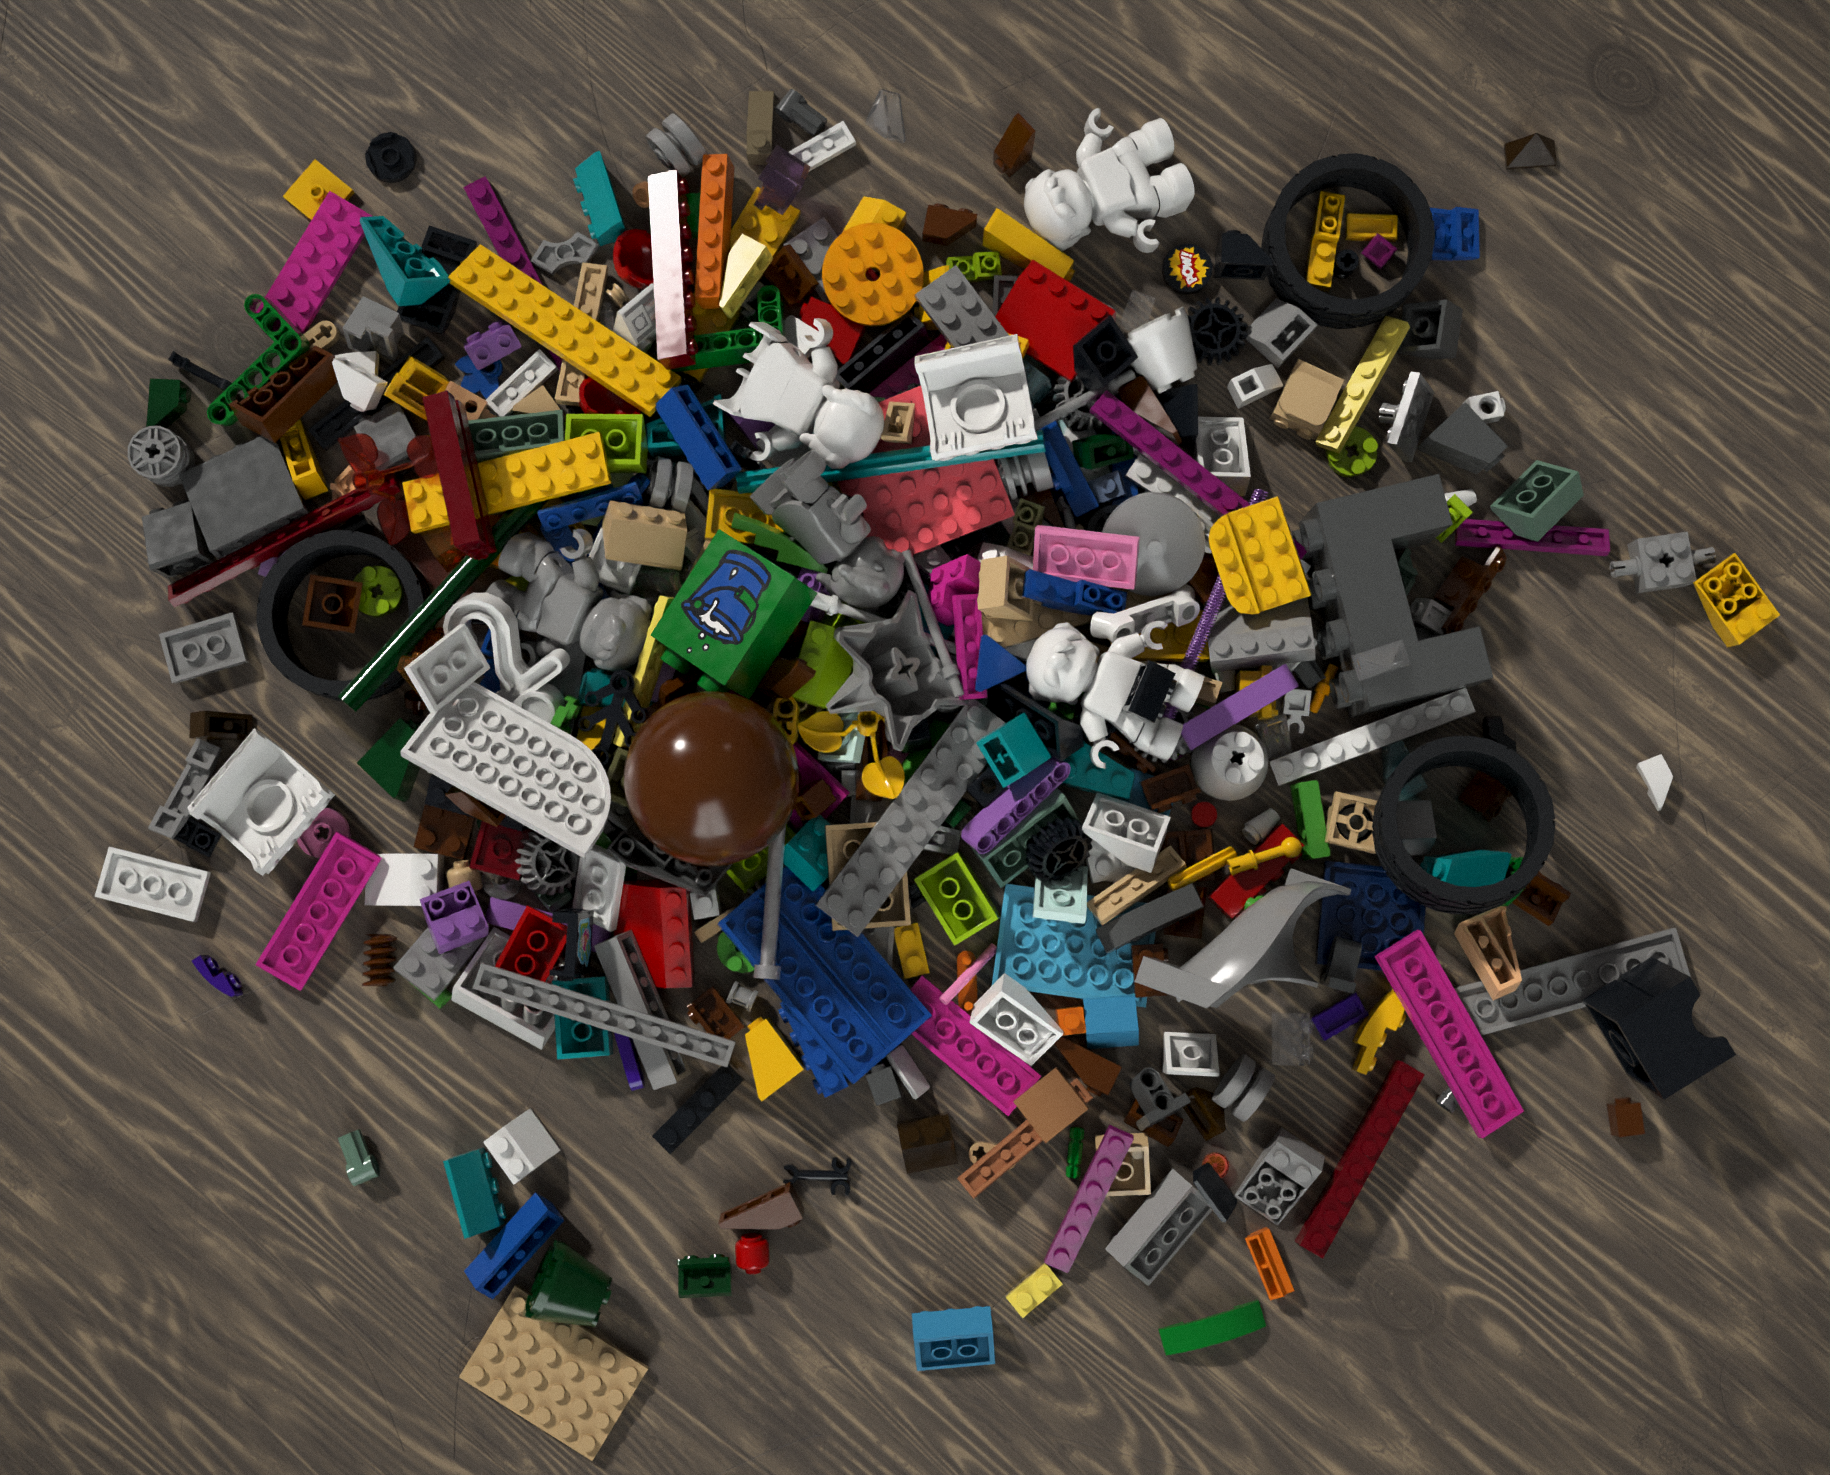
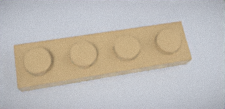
(1135, 886)

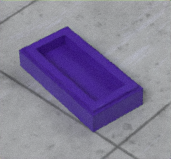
(1339, 1016)

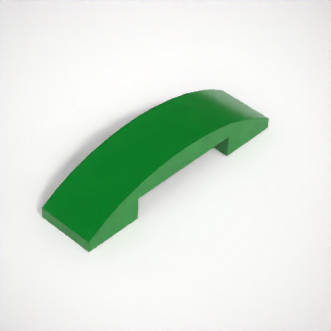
(1212, 1329)

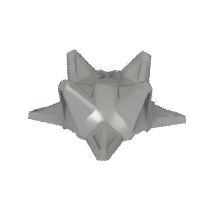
(893, 672)

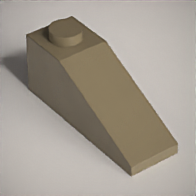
(760, 126)

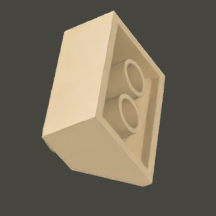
(644, 535)

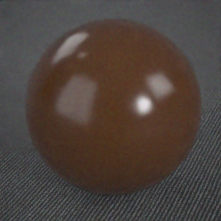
(711, 778)

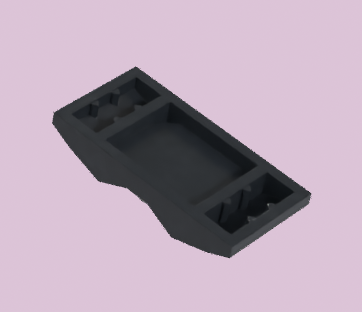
(440, 308)

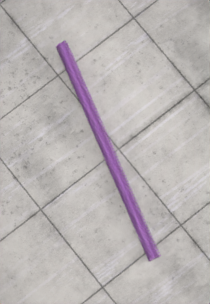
(1207, 618)

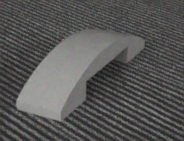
(195, 776)

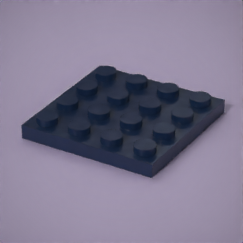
(1372, 914)

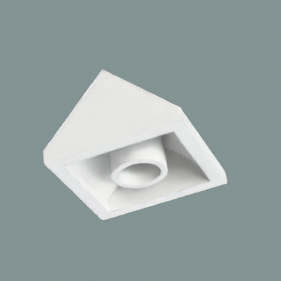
(1190, 1054)

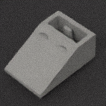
(1280, 1176)

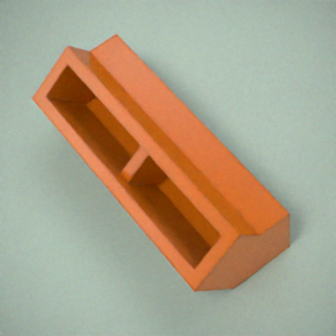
(1269, 1263)

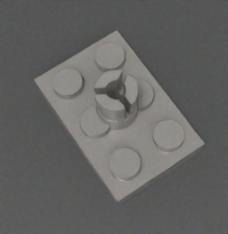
(1408, 416)

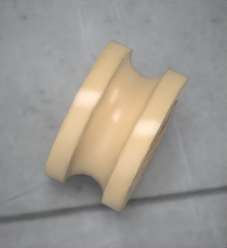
(617, 295)

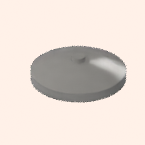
(1168, 543)

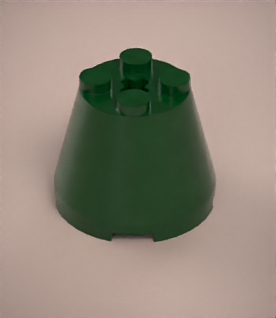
(567, 1288)

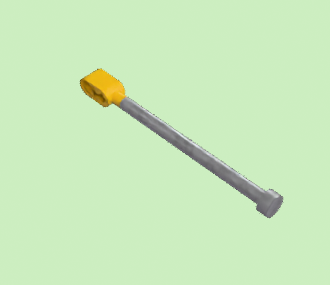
(767, 967)

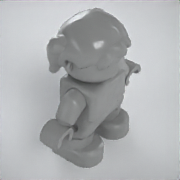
(832, 531)
(568, 605)

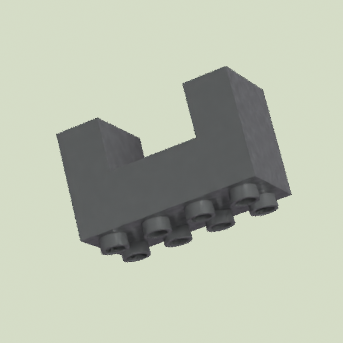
(1365, 602)

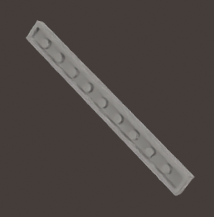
(603, 1014)

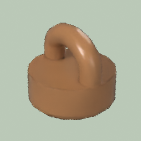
(641, 194)

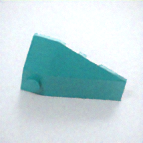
(404, 269)

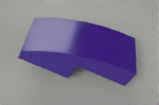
(224, 982)

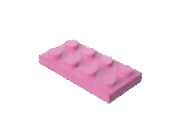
(1087, 556)

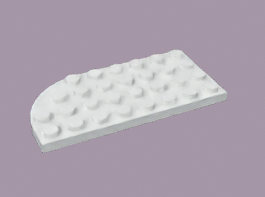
(516, 766)

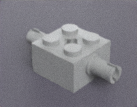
(1677, 559)

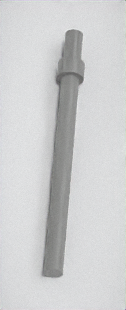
(1084, 399)
(949, 669)

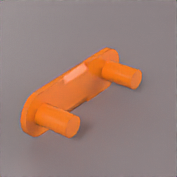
(968, 995)

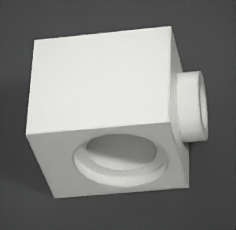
(1494, 402)

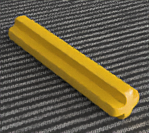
(1201, 869)

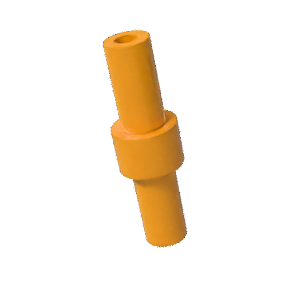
(1323, 689)

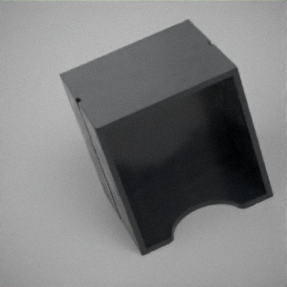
(1652, 1028)

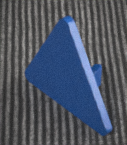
(995, 664)

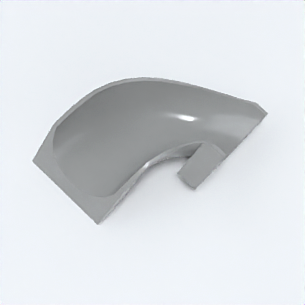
(1247, 951)

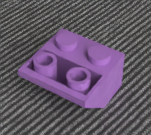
(454, 917)

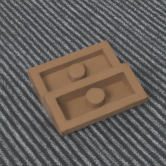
(1051, 1105)

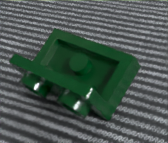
(704, 1276)

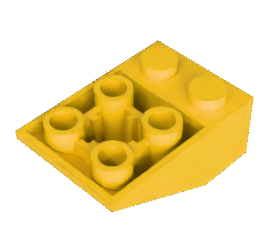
(1734, 601)

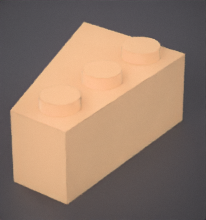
(1491, 951)

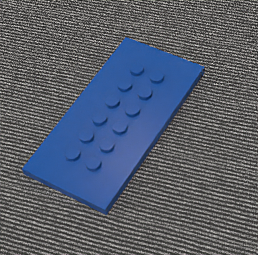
(829, 978)

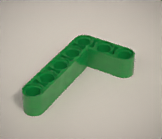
(729, 346)
(263, 364)

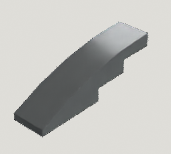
(1150, 918)

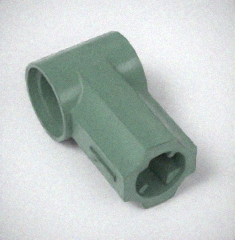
(360, 1164)

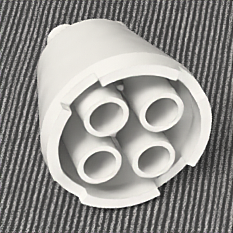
(1164, 350)
(1218, 775)

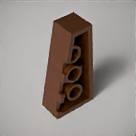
(287, 395)

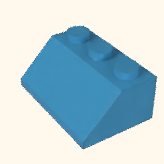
(953, 1338)

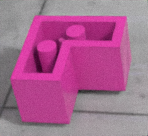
(952, 579)

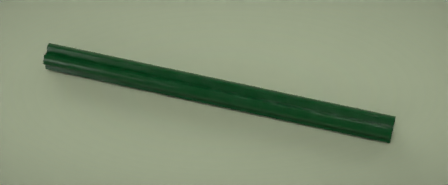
(433, 609)

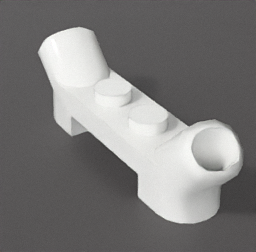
(1174, 608)

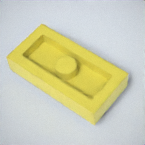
(1034, 1290)

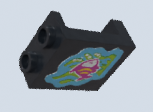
(577, 943)

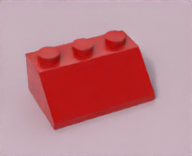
(535, 946)

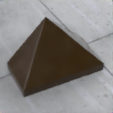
(1530, 152)
(1205, 1113)

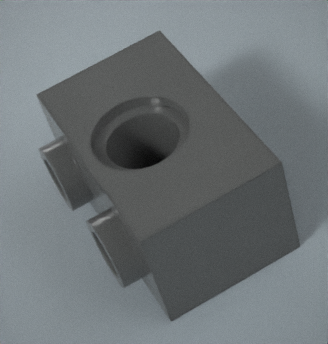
(883, 1083)

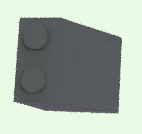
(392, 433)
(1465, 442)
(175, 540)

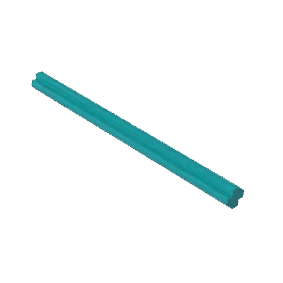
(895, 462)

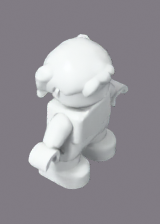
(1110, 188)
(805, 400)
(1065, 665)

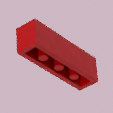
(1236, 889)

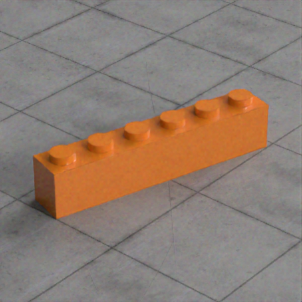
(714, 228)

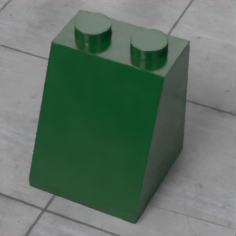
(386, 765)

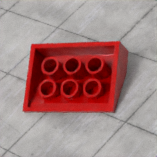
(1051, 316)
(662, 927)

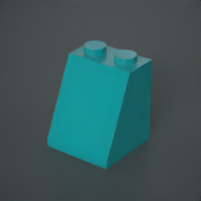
(1468, 868)

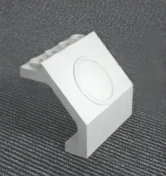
(976, 398)
(261, 801)

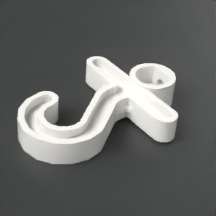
(518, 682)

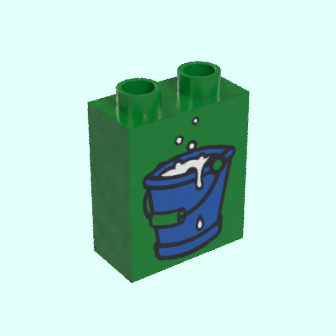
(731, 617)

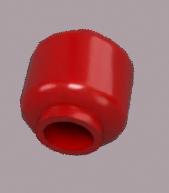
(752, 1253)

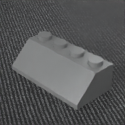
(1159, 1227)

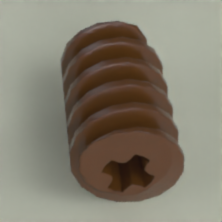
(379, 959)

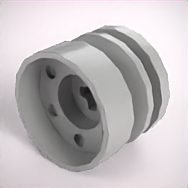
(164, 468)
(1022, 470)

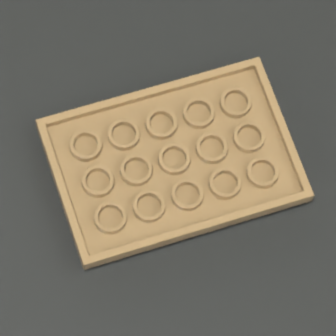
(554, 1375)

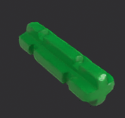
(1075, 1150)

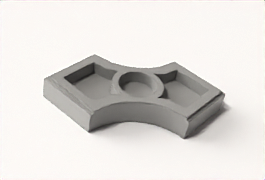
(554, 256)

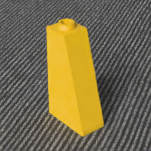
(1022, 245)

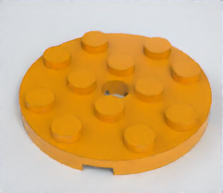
(879, 248)

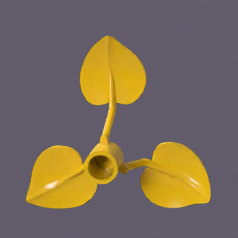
(824, 733)

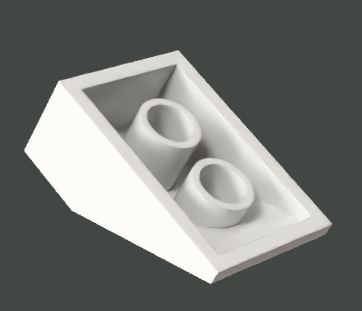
(1223, 451)
(1127, 830)
(405, 879)
(1015, 1020)

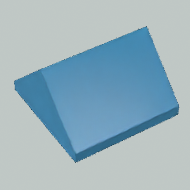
(1111, 1022)

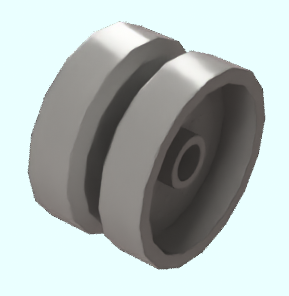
(676, 145)
(669, 486)
(1243, 1087)

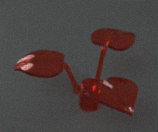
(362, 453)

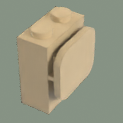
(1306, 400)

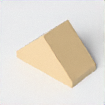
(536, 402)
(899, 423)

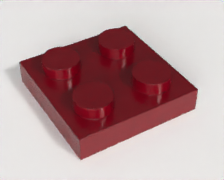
(496, 850)

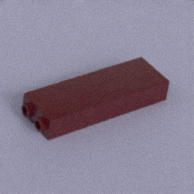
(459, 475)

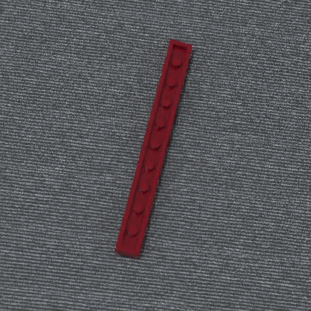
(277, 542)

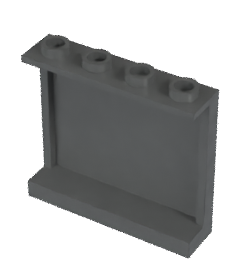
(242, 495)

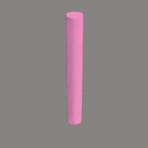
(968, 974)

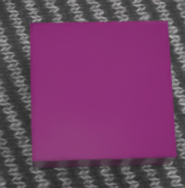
(1379, 251)

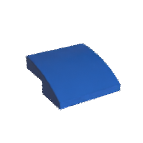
(1456, 234)

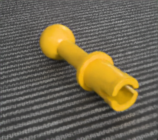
(1289, 847)

